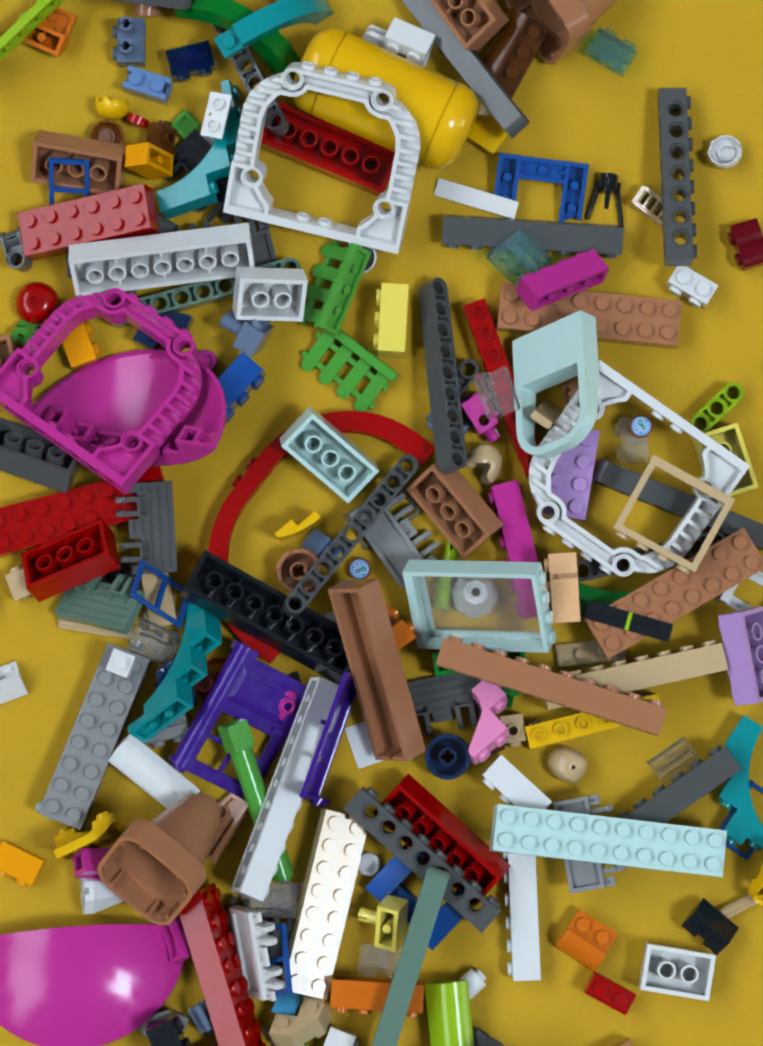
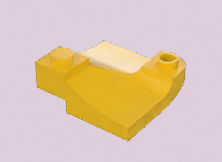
(104, 831)

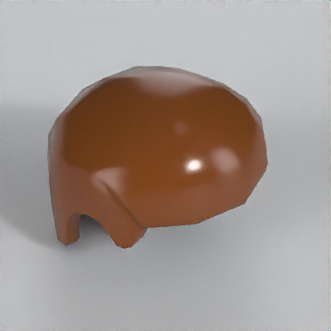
(107, 131)

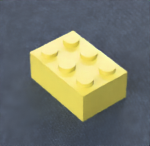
(391, 320)
(731, 439)

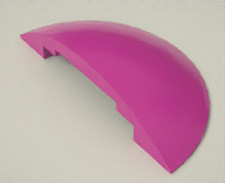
(123, 394)
(83, 982)

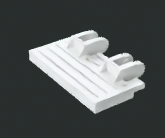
(249, 936)

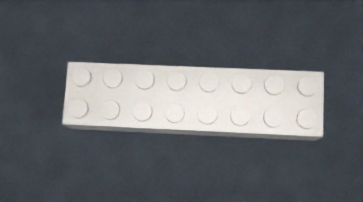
(161, 259)

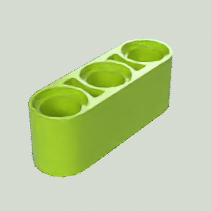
(724, 401)

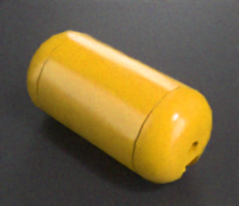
(439, 104)

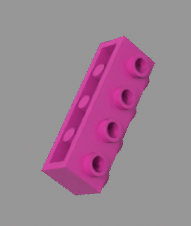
(562, 279)

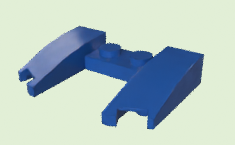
(569, 173)
(389, 882)

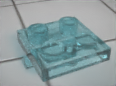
(518, 257)

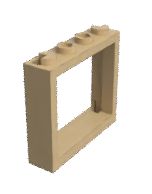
(694, 482)

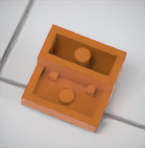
(53, 32)
(586, 940)

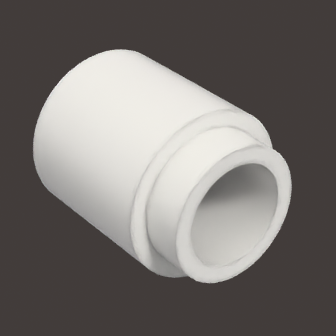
(475, 981)

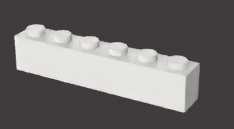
(523, 918)

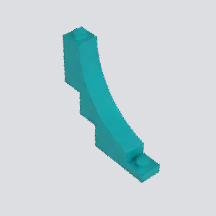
(189, 667)

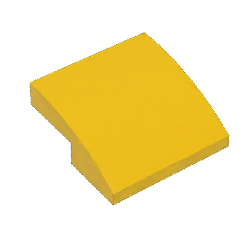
(487, 131)
(291, 529)

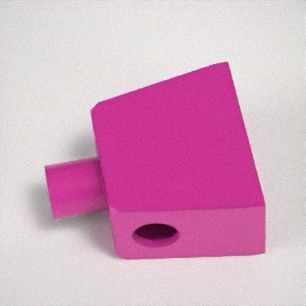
(472, 410)

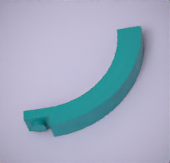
(269, 20)

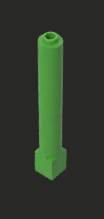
(239, 742)

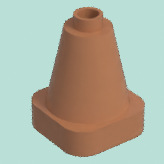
(567, 20)
(161, 860)

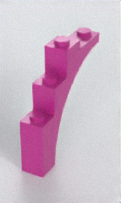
(85, 866)

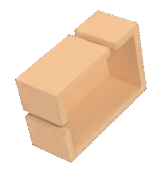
(563, 587)

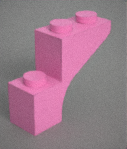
(490, 730)

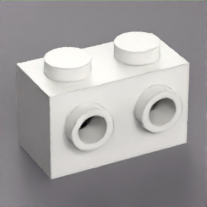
(691, 286)

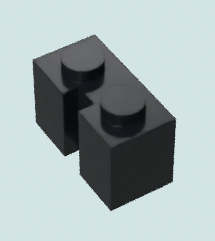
(710, 925)

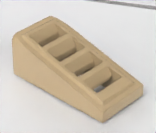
(644, 190)

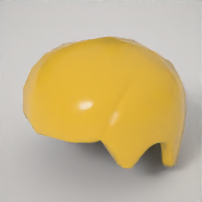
(111, 109)

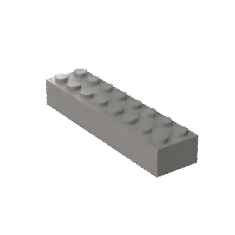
(92, 742)

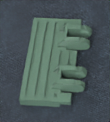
(101, 604)

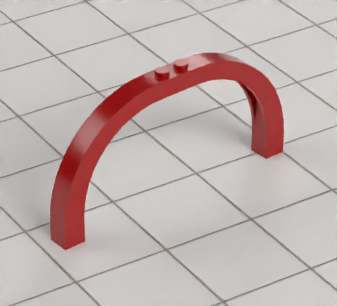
(259, 469)

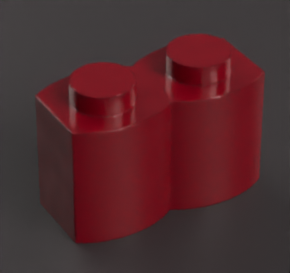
(748, 244)

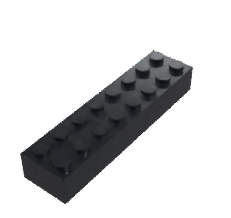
(260, 613)

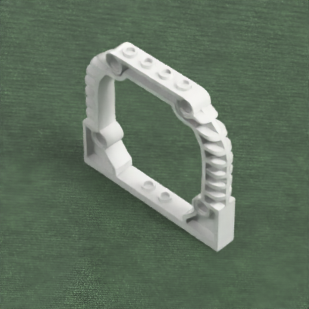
(249, 196)
(719, 469)

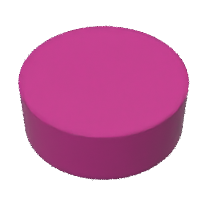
(208, 358)

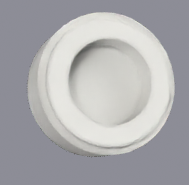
(369, 864)

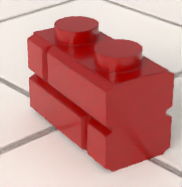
(609, 993)

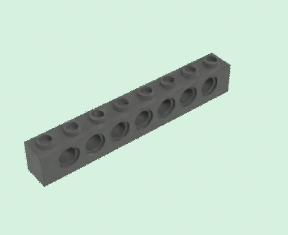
(675, 253)
(356, 808)

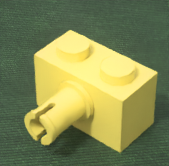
(389, 922)

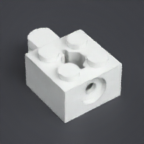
(403, 40)

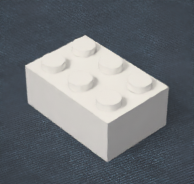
(269, 294)
(513, 785)
(677, 971)

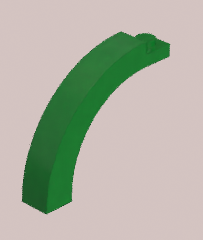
(223, 13)

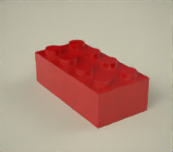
(70, 560)

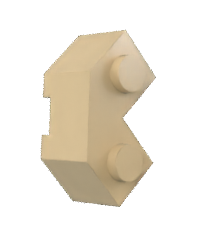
(309, 1023)

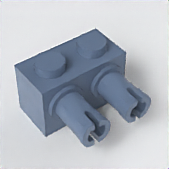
(130, 42)
(250, 334)

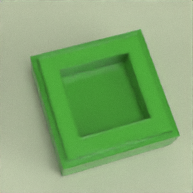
(185, 124)

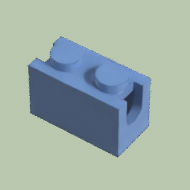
(148, 85)

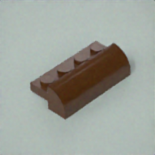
(514, 49)

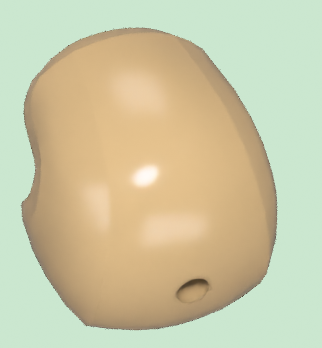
(486, 458)
(560, 764)

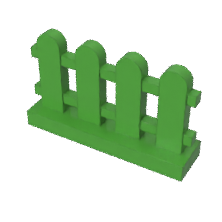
(343, 287)
(357, 373)

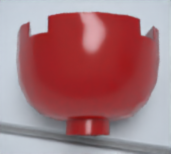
(36, 302)

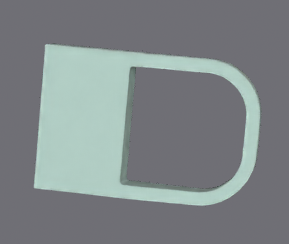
(549, 358)

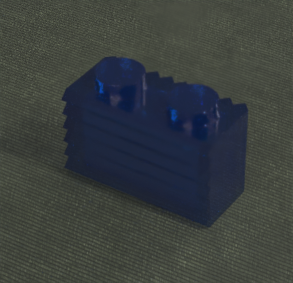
(191, 61)

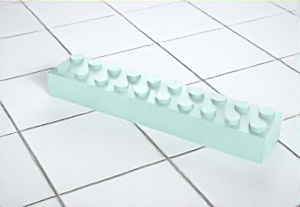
(608, 840)

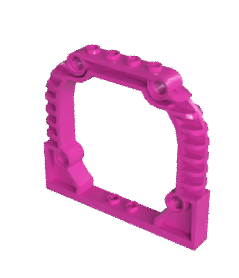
(118, 462)

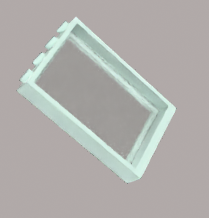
(481, 603)

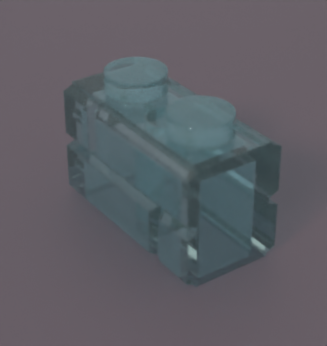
(611, 51)

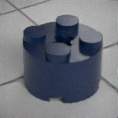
(456, 766)

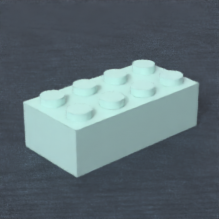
(329, 454)

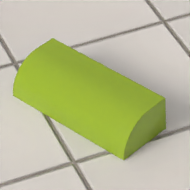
(449, 1013)

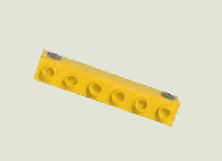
(570, 727)

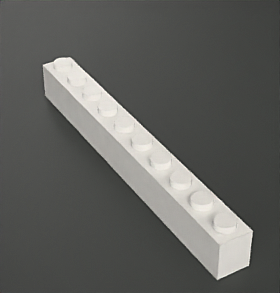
(283, 798)

